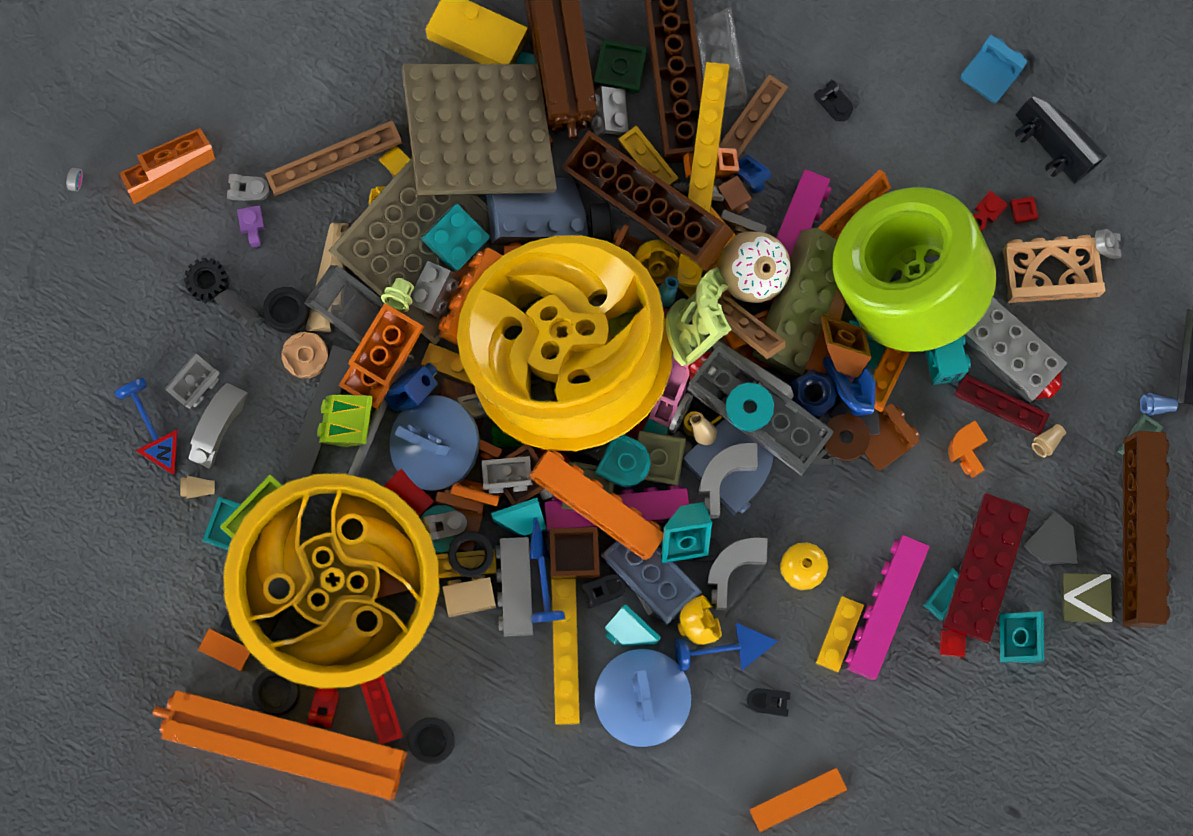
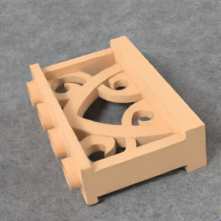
(1030, 291)

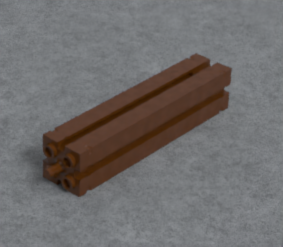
(562, 63)

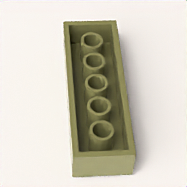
(802, 302)

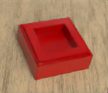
(1024, 210)

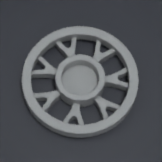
(681, 413)

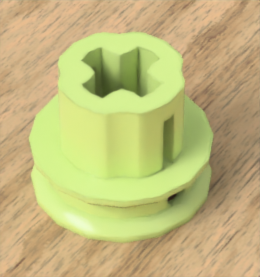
(399, 295)

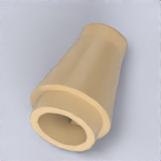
(703, 430)
(1048, 441)
(196, 487)

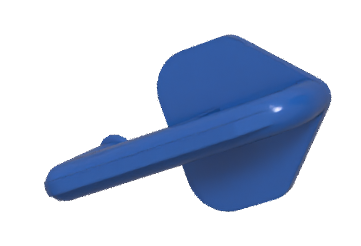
(858, 394)

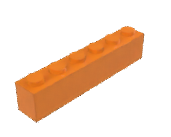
(597, 505)

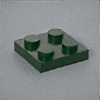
(620, 65)

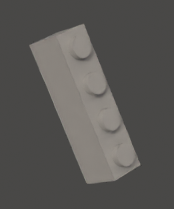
(516, 586)

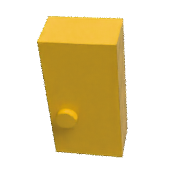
(476, 32)

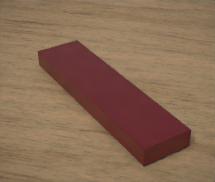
(1001, 405)

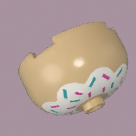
(743, 263)

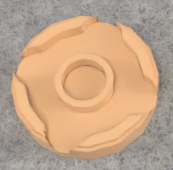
(305, 355)

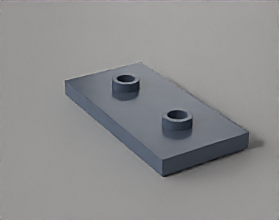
(657, 583)

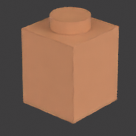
(735, 196)

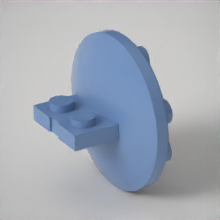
(435, 443)
(642, 698)

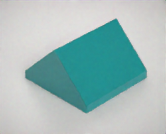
(1022, 637)

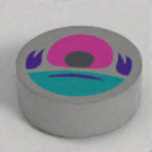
(74, 179)

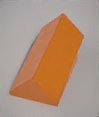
(167, 164)
(381, 354)

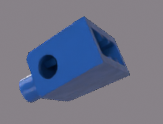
(411, 387)

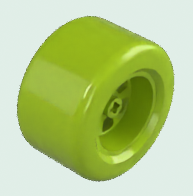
(929, 301)

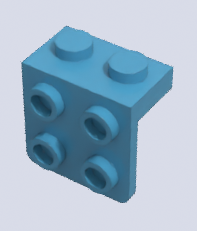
(994, 69)

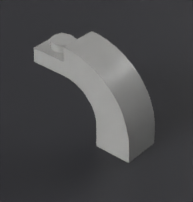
(214, 422)
(732, 459)
(737, 554)

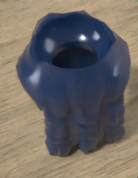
(828, 388)

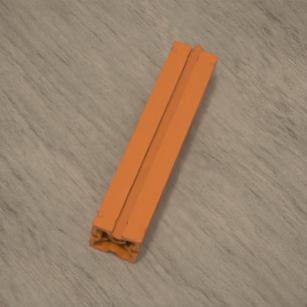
(282, 744)

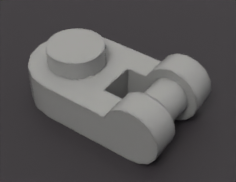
(256, 188)
(1108, 243)
(453, 524)

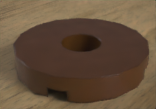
(859, 431)

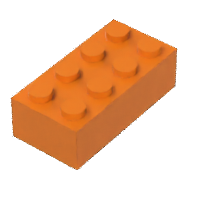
(478, 263)

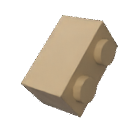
(469, 596)

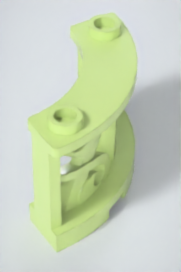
(706, 317)

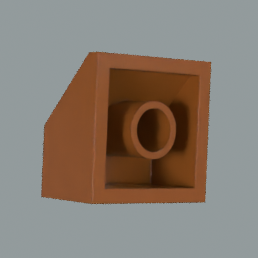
(846, 346)

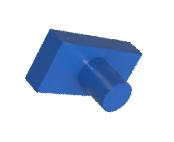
(753, 173)

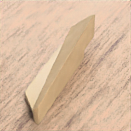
(315, 321)

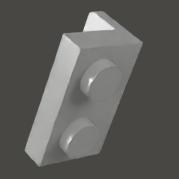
(611, 112)
(434, 289)
(193, 381)
(506, 473)

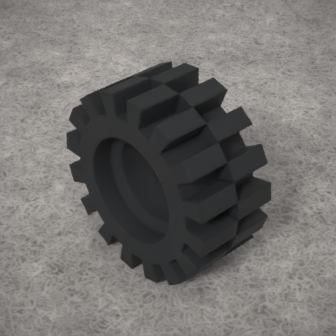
(199, 268)

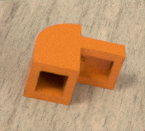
(726, 163)
(962, 448)

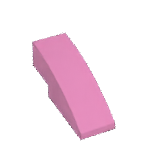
(672, 396)

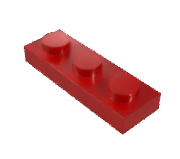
(381, 710)

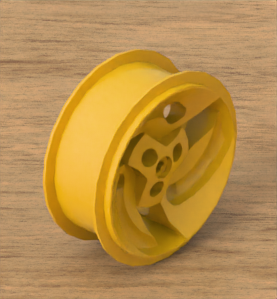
(623, 372)
(337, 649)

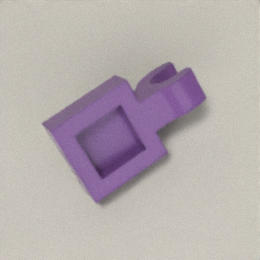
(251, 222)

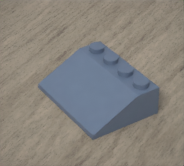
(536, 215)

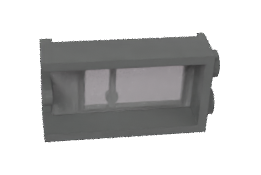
(345, 302)

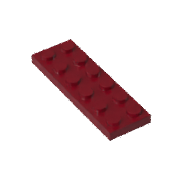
(986, 568)

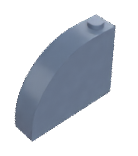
(739, 486)

